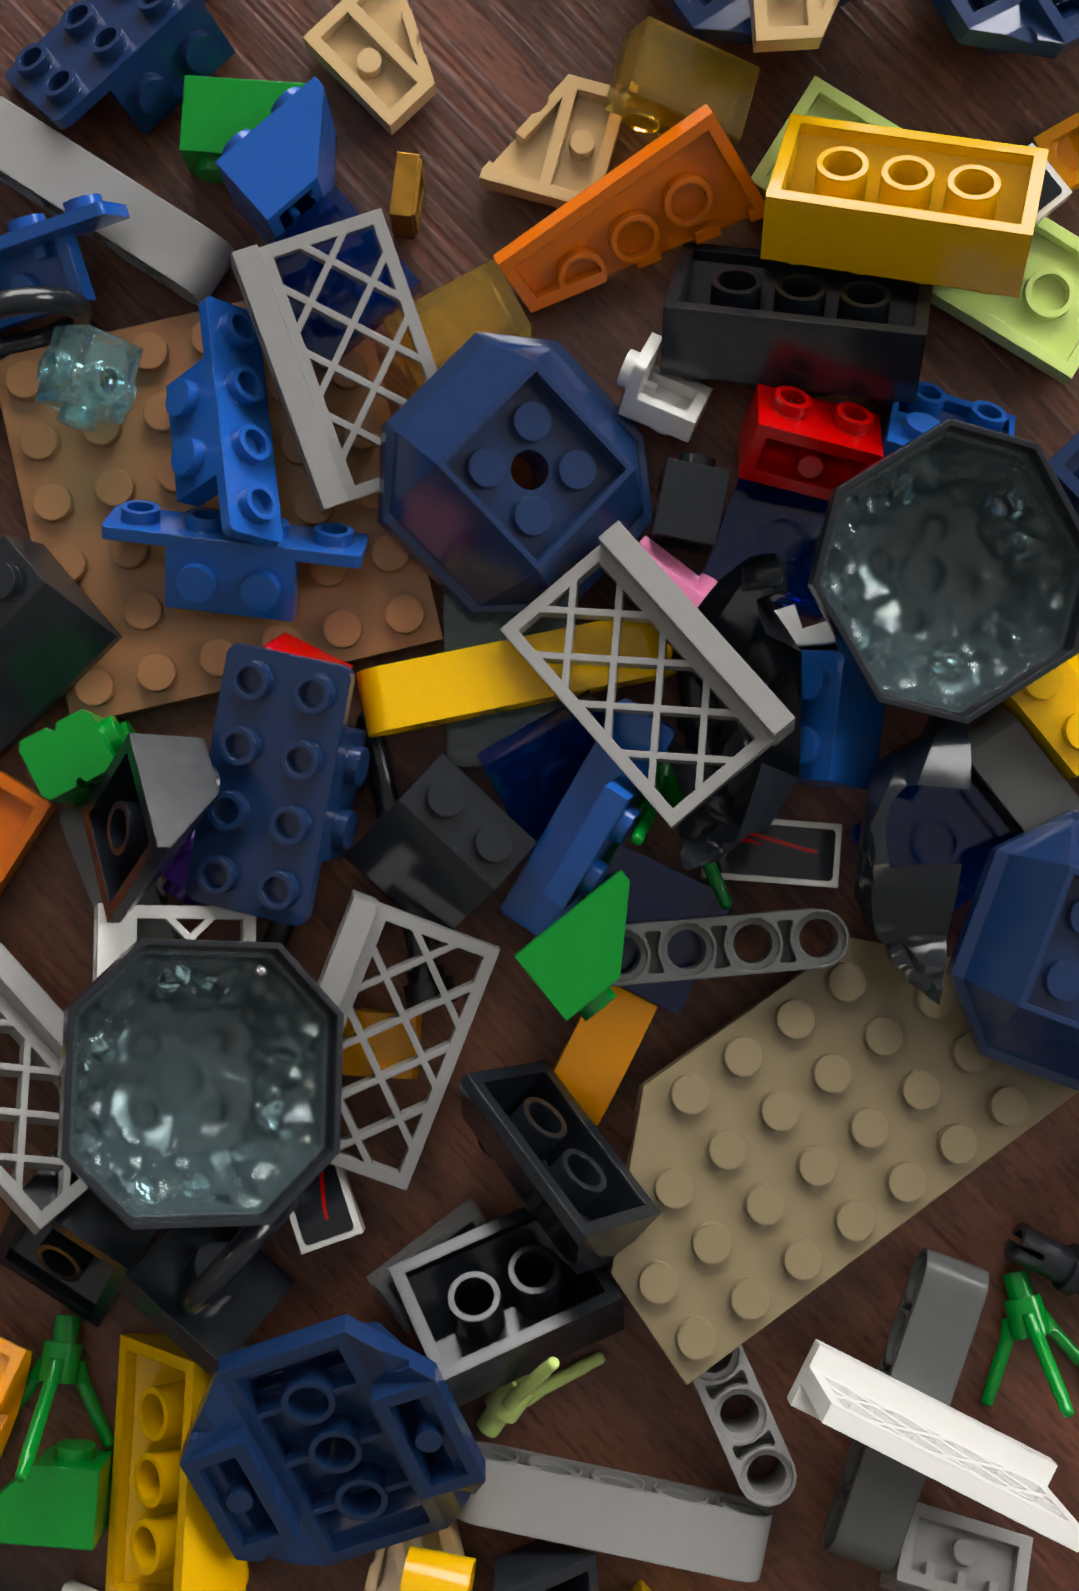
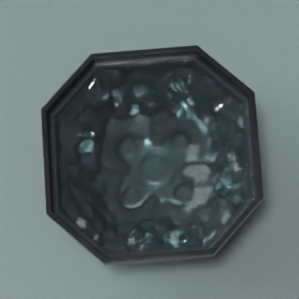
(951, 571)
(200, 1083)

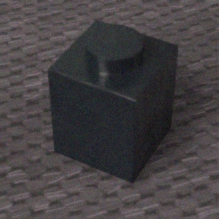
(689, 504)

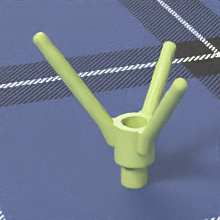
(511, 1400)

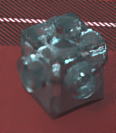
(88, 376)

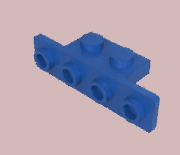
(48, 250)
(225, 429)
(230, 574)
(583, 828)

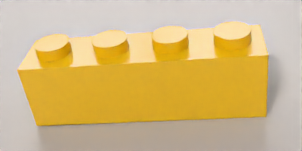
(903, 204)
(156, 1520)

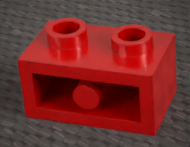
(805, 441)

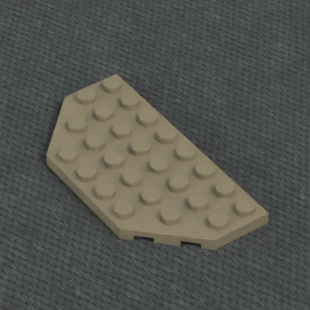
(805, 1146)

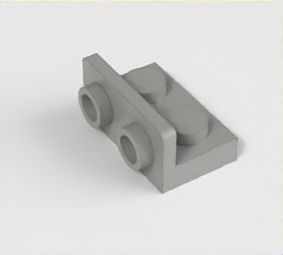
(959, 1555)

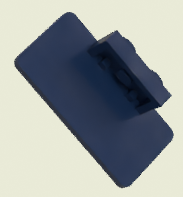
(121, 49)
(284, 784)

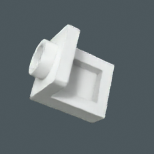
(660, 400)

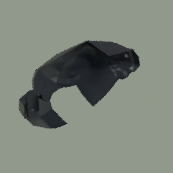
(745, 616)
(911, 903)

